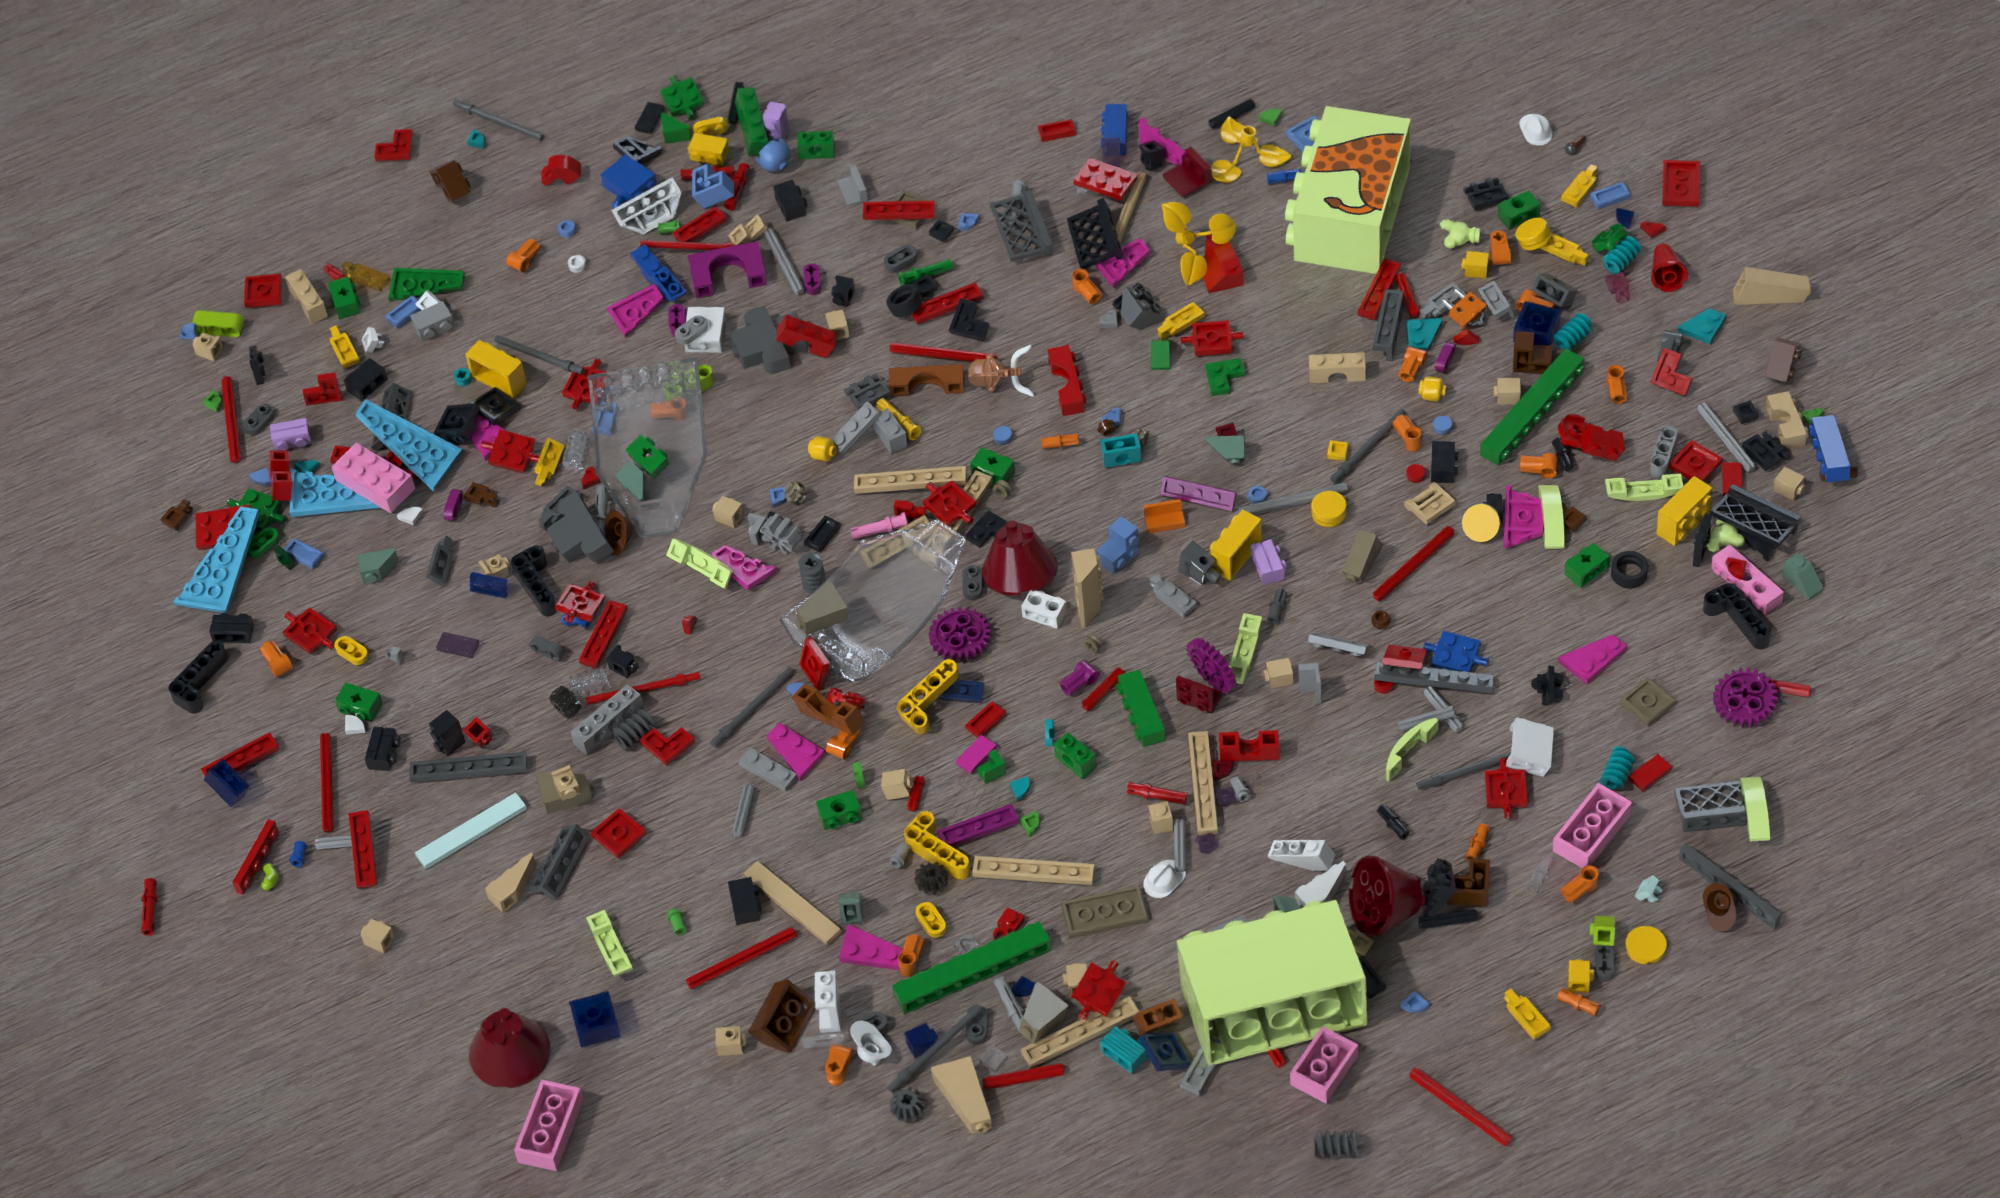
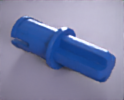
(1282, 176)

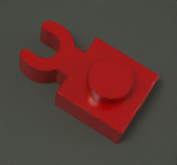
(908, 508)
(1008, 922)

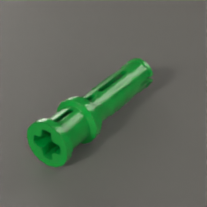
(916, 273)

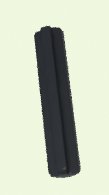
(1233, 113)
(733, 115)
(1448, 919)

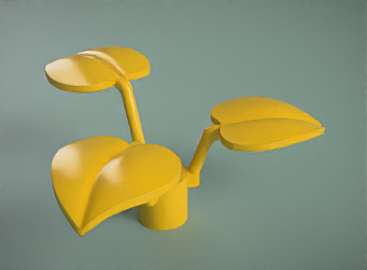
(1235, 132)
(1175, 218)

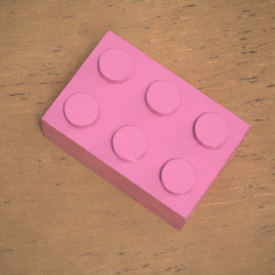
(1324, 1064)

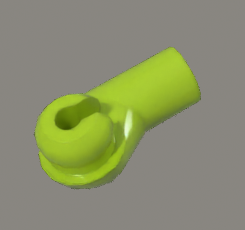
(271, 877)

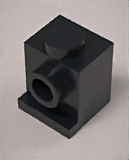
(1151, 155)
(843, 290)
(1495, 501)
(622, 662)

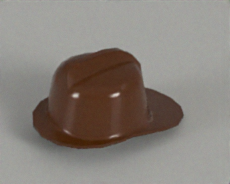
(618, 531)
(1720, 906)

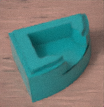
(476, 140)
(309, 466)
(1049, 732)
(1020, 787)

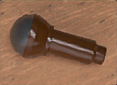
(1572, 147)

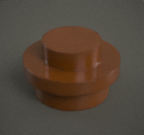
(1106, 427)
(1380, 619)

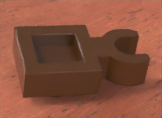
(1572, 518)

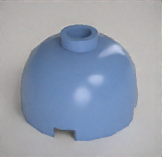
(774, 155)

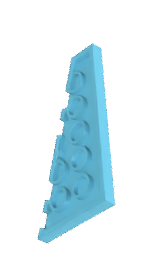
(417, 448)
(323, 495)
(220, 570)

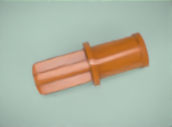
(1060, 440)

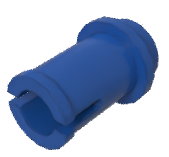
(297, 857)

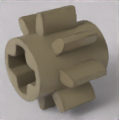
(795, 492)

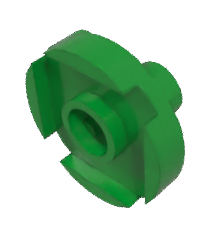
(1608, 239)

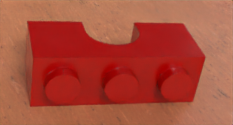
(794, 330)
(279, 475)
(1261, 748)

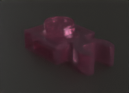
(1618, 284)

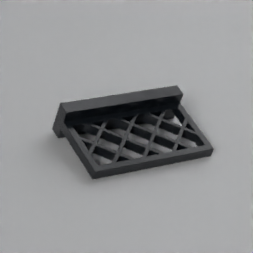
(1106, 230)
(1757, 508)

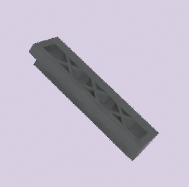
(1389, 322)
(389, 402)
(560, 861)

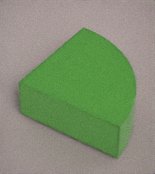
(1270, 116)
(213, 401)
(1807, 415)
(858, 775)
(1030, 823)

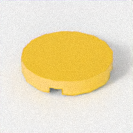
(1481, 522)
(1645, 945)

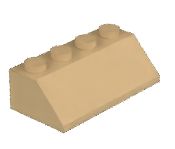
(1087, 584)

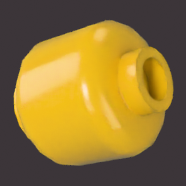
(1432, 388)
(822, 449)

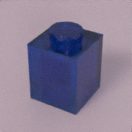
(920, 1039)

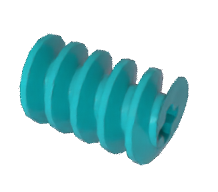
(1622, 254)
(1573, 332)
(1617, 768)

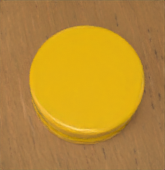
(1533, 234)
(1328, 509)

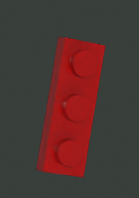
(700, 225)

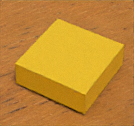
(1337, 450)

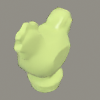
(1459, 233)
(1723, 535)

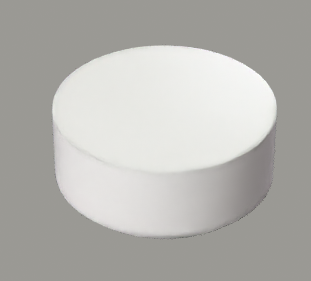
(577, 263)

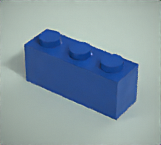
(1115, 124)

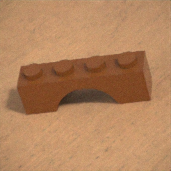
(905, 379)
(842, 717)

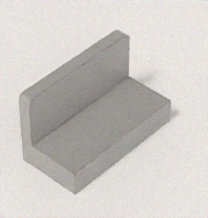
(853, 188)
(1495, 300)
(1310, 679)

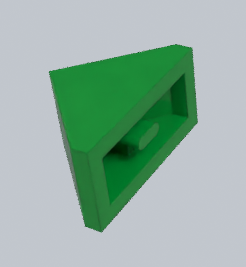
(674, 130)
(1160, 354)

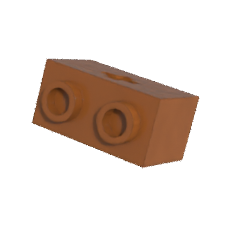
(1158, 1017)

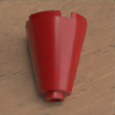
(1667, 269)

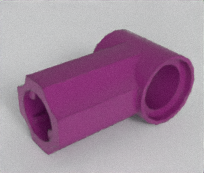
(1083, 674)

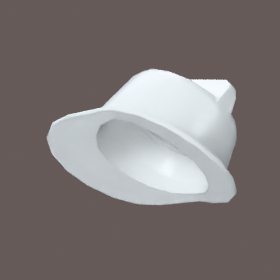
(1536, 129)
(1162, 879)
(870, 1042)

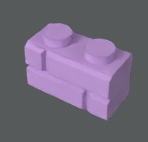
(776, 121)
(290, 434)
(1268, 562)

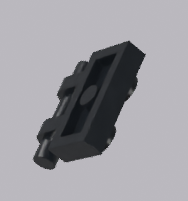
(1485, 193)
(1761, 451)

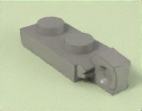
(1434, 304)
(1172, 596)

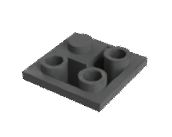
(1140, 308)

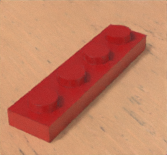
(899, 210)
(1383, 280)
(946, 303)
(603, 634)
(248, 753)
(362, 849)
(255, 857)

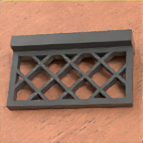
(1037, 226)
(1711, 818)

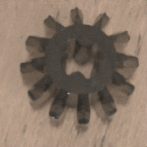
(565, 702)
(931, 877)

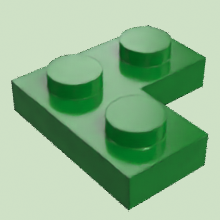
(1220, 372)

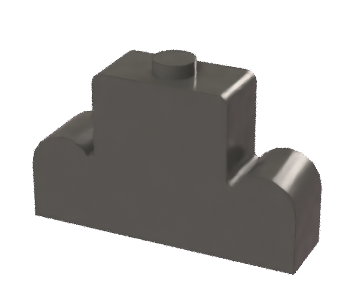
(758, 343)
(578, 531)

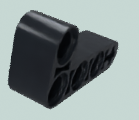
(526, 568)
(1730, 599)
(186, 685)

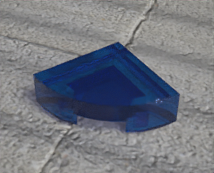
(1624, 217)
(1023, 987)

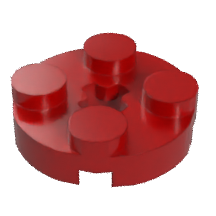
(1566, 430)
(852, 697)

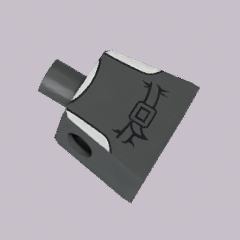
(1198, 564)

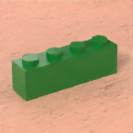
(751, 120)
(1140, 708)

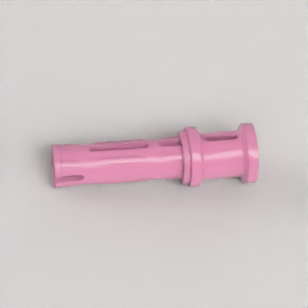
(888, 524)

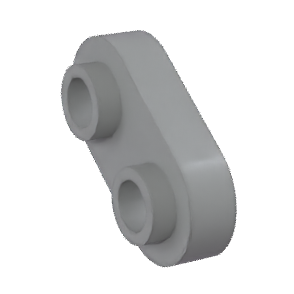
(693, 327)

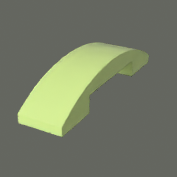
(1644, 490)
(1552, 516)
(700, 561)
(1245, 646)
(1422, 731)
(1756, 808)
(609, 944)

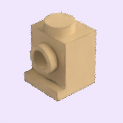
(207, 346)
(495, 567)
(565, 783)

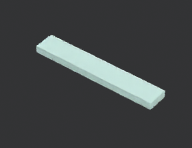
(470, 830)

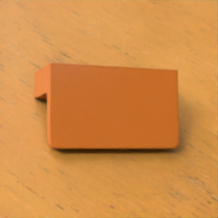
(1164, 516)

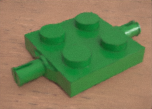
(682, 97)
(264, 503)

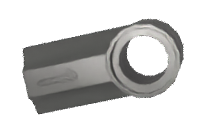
(1671, 341)

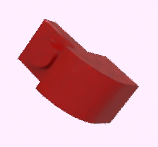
(561, 167)

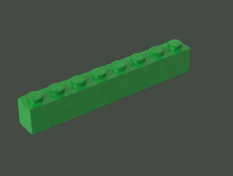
(1532, 407)
(971, 967)

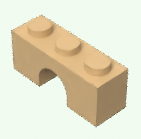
(306, 294)
(1324, 365)
(1783, 408)

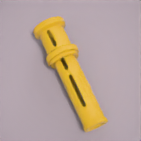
(913, 431)

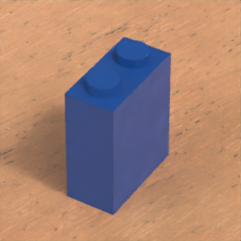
(628, 178)

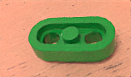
(261, 543)

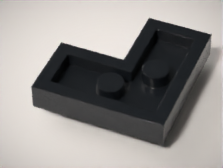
(965, 324)
(985, 528)

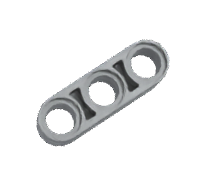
(1663, 452)

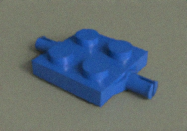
(1456, 652)

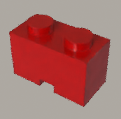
(1602, 443)

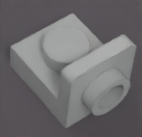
(755, 523)

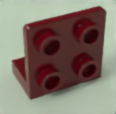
(1189, 175)
(1197, 694)

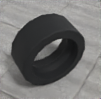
(904, 300)
(1632, 558)

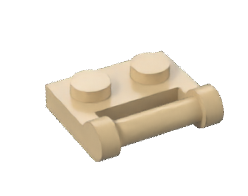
(1433, 507)

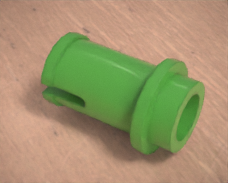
(668, 227)
(677, 922)

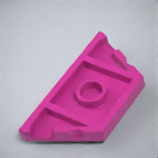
(1522, 518)

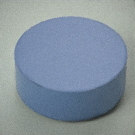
(566, 228)
(1442, 425)
(1002, 435)
(1257, 494)

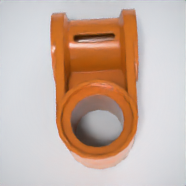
(1499, 248)
(838, 1063)

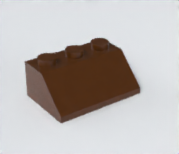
(782, 1016)

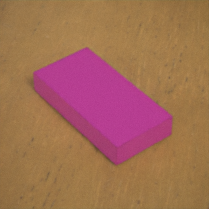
(975, 754)

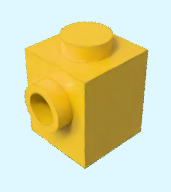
(1476, 264)
(1579, 976)

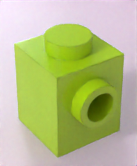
(1603, 930)

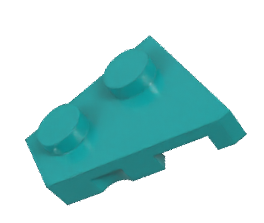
(1703, 326)
(1422, 332)

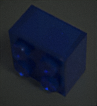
(1539, 320)
(594, 1019)

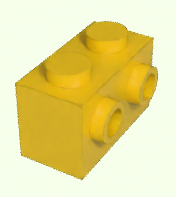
(708, 149)

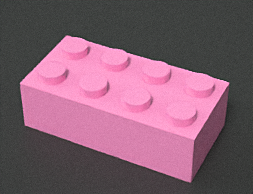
(373, 477)
(1592, 826)
(549, 1125)

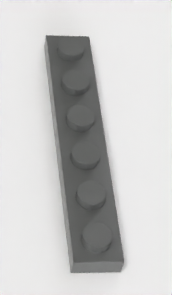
(1435, 677)
(468, 767)
(1749, 900)

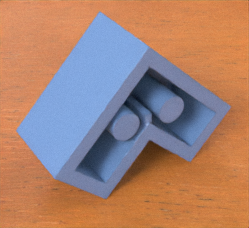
(710, 186)
(1120, 546)

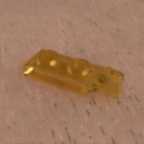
(366, 275)

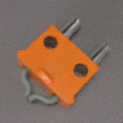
(1466, 310)

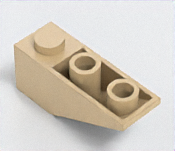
(509, 887)

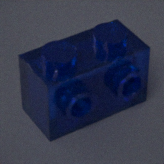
(226, 782)

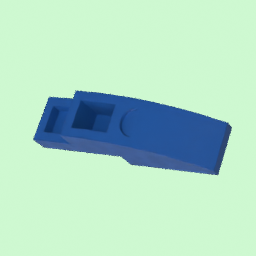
(657, 274)

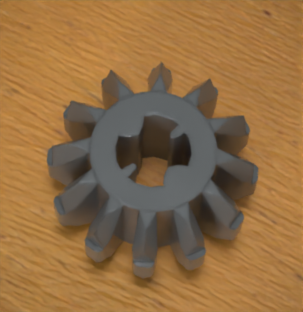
(902, 1109)

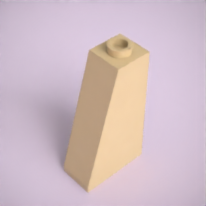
(1770, 287)
(962, 1090)

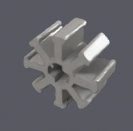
(780, 533)

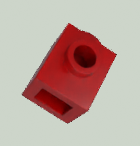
(478, 732)

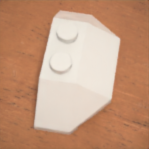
(649, 208)

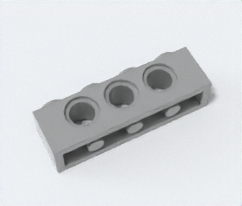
(601, 723)

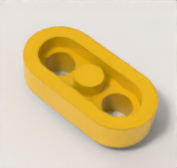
(711, 126)
(352, 651)
(932, 921)

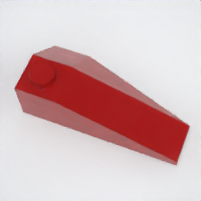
(1222, 267)

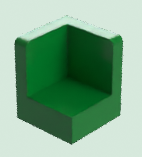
(993, 769)

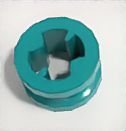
(462, 381)

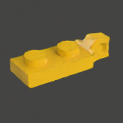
(1580, 186)
(1566, 250)
(1180, 320)
(343, 348)
(548, 460)
(1526, 1014)

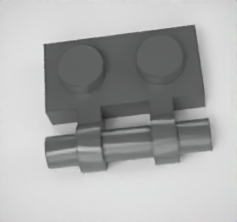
(872, 393)

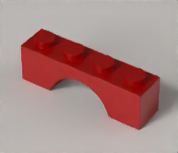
(1062, 364)

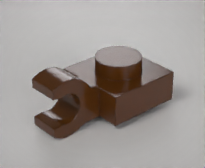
(479, 493)
(177, 516)

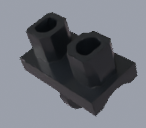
(1546, 684)

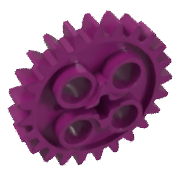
(956, 639)
(1211, 665)
(1743, 712)

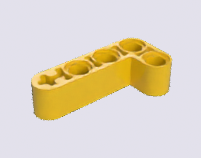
(932, 693)
(955, 863)

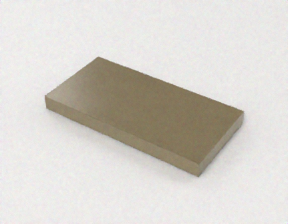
(1104, 911)

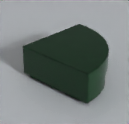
(284, 558)

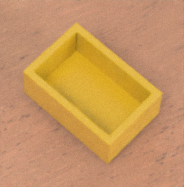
(496, 368)
(1684, 511)
(1235, 543)

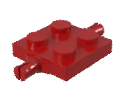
(1212, 338)
(578, 386)
(511, 451)
(949, 503)
(580, 602)
(309, 630)
(1505, 788)
(1098, 989)

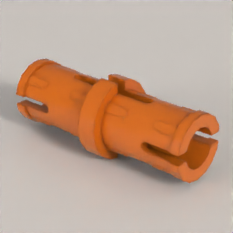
(1477, 842)
(1578, 1001)

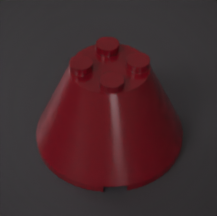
(1018, 561)
(1382, 895)
(509, 1049)

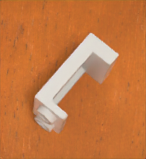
(711, 339)
(1530, 747)
(827, 1001)

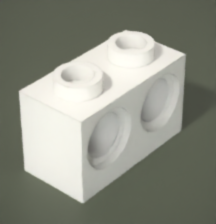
(1043, 612)

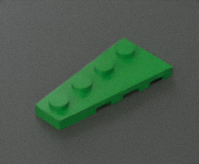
(416, 282)

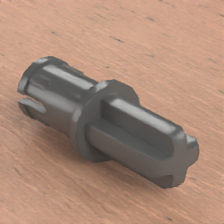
(1277, 606)

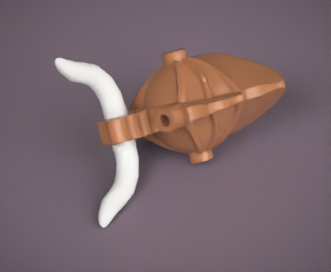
(990, 372)

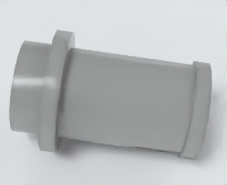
(1242, 793)
(901, 853)

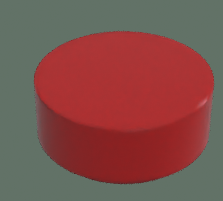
(1415, 473)
(1383, 686)

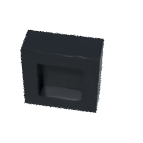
(941, 230)
(925, 285)
(1745, 412)

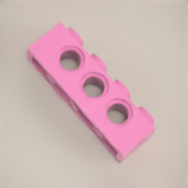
(1754, 585)

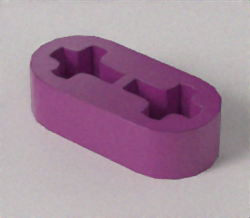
(812, 279)
(681, 319)
(1445, 357)
(453, 505)

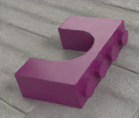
(706, 263)

